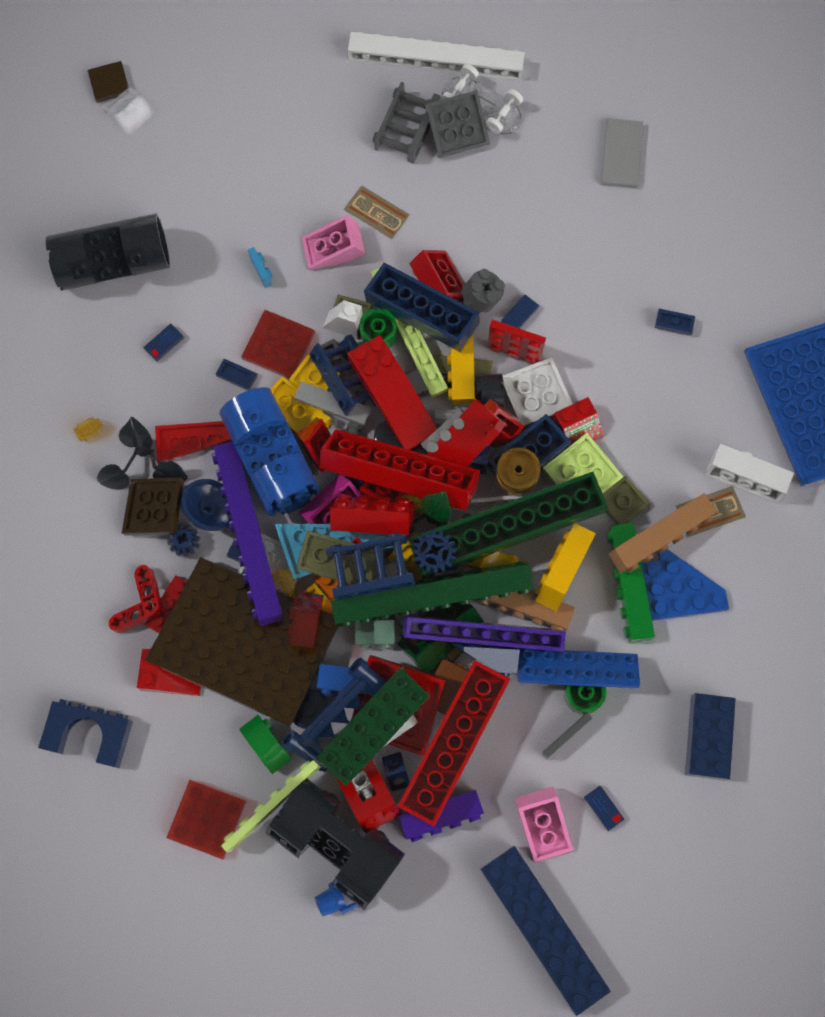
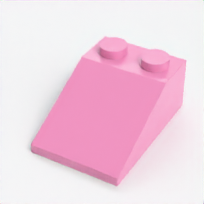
(333, 244)
(544, 824)

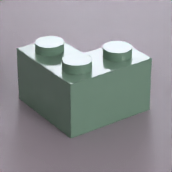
(375, 632)

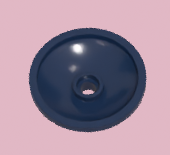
(201, 496)

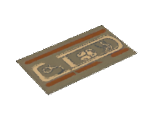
(376, 212)
(727, 508)

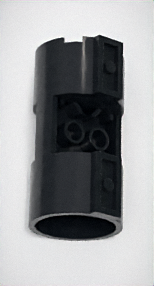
(108, 251)
(309, 822)

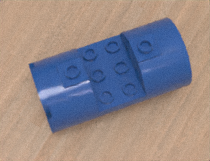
(269, 451)

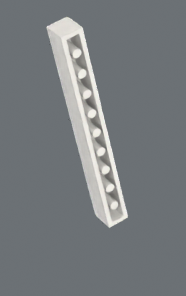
(435, 55)

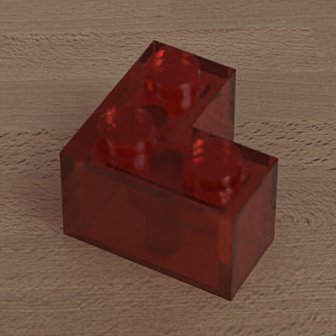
(306, 617)

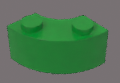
(265, 744)

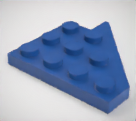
(680, 589)

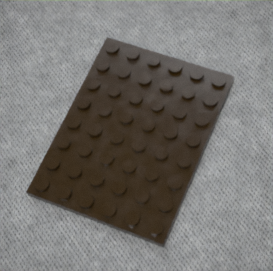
(221, 647)

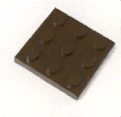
(153, 506)

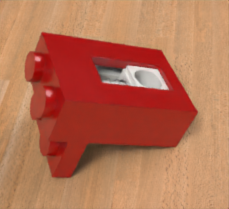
(375, 809)

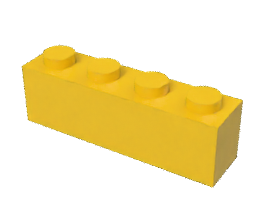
(462, 375)

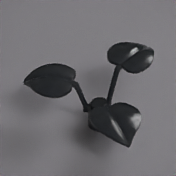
(136, 435)

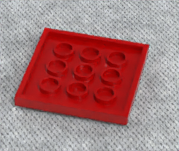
(418, 736)

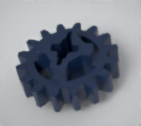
(427, 556)

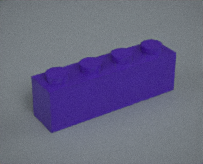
(456, 810)

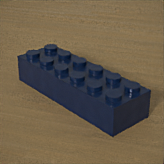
(422, 307)

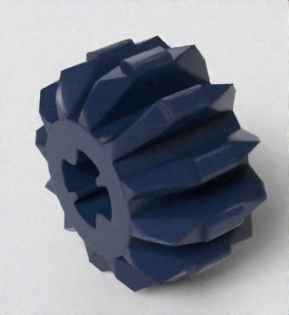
(187, 546)

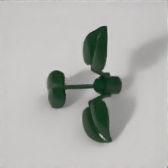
(435, 509)

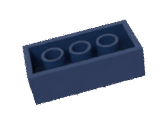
(541, 438)
(710, 736)

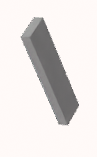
(326, 402)

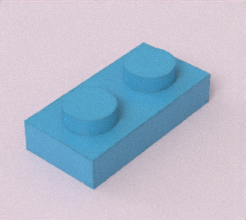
(257, 260)

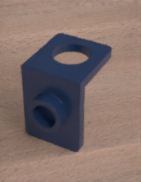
(395, 769)

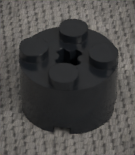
(490, 387)

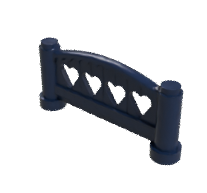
(307, 744)

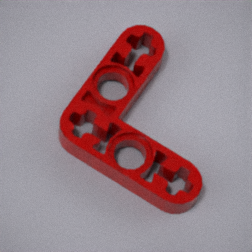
(143, 607)

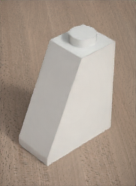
(344, 319)

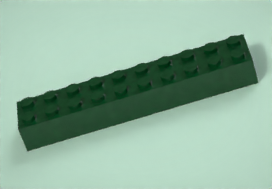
(519, 521)
(436, 591)

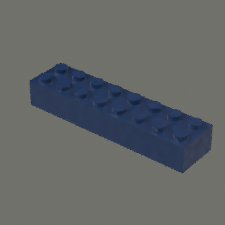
(545, 930)

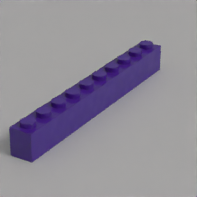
(248, 535)

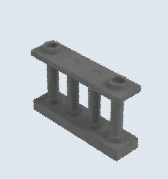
(418, 135)

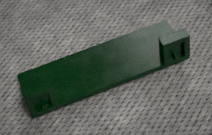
(373, 726)

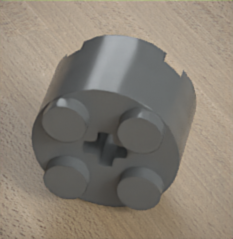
(483, 291)

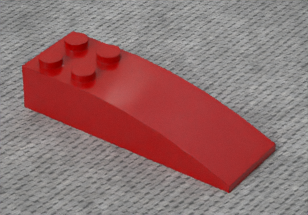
(392, 392)

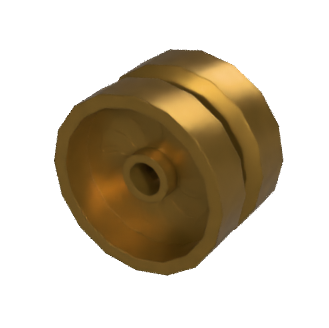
(518, 460)

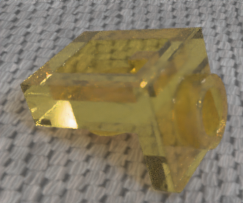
(288, 584)

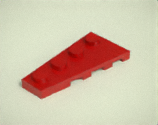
(184, 439)

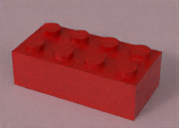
(372, 515)

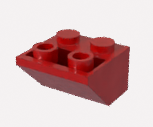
(512, 427)

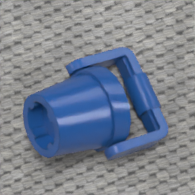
(332, 901)

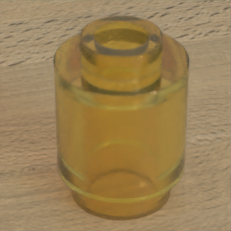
(88, 428)

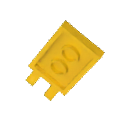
(296, 413)

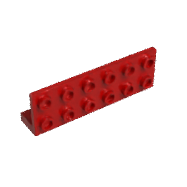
(465, 444)

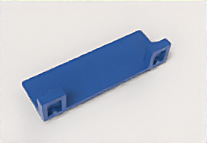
(578, 668)

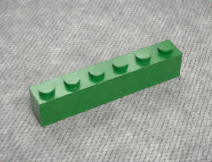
(631, 590)

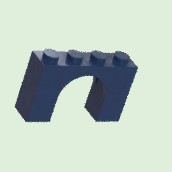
(64, 716)

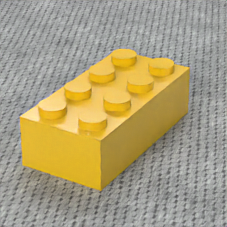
(563, 566)

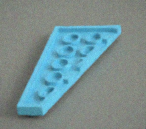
(293, 536)

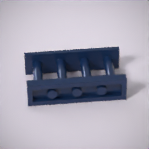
(330, 375)
(363, 585)

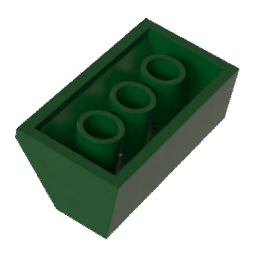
(430, 653)

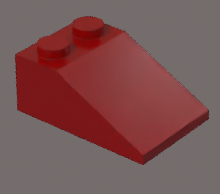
(158, 680)

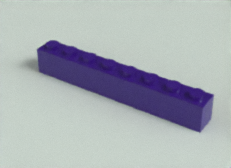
(483, 633)

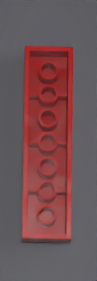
(398, 468)
(453, 743)

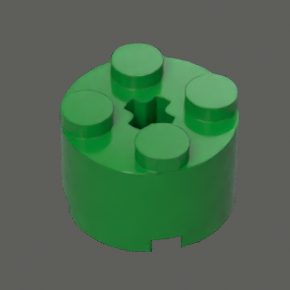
(382, 321)
(583, 705)

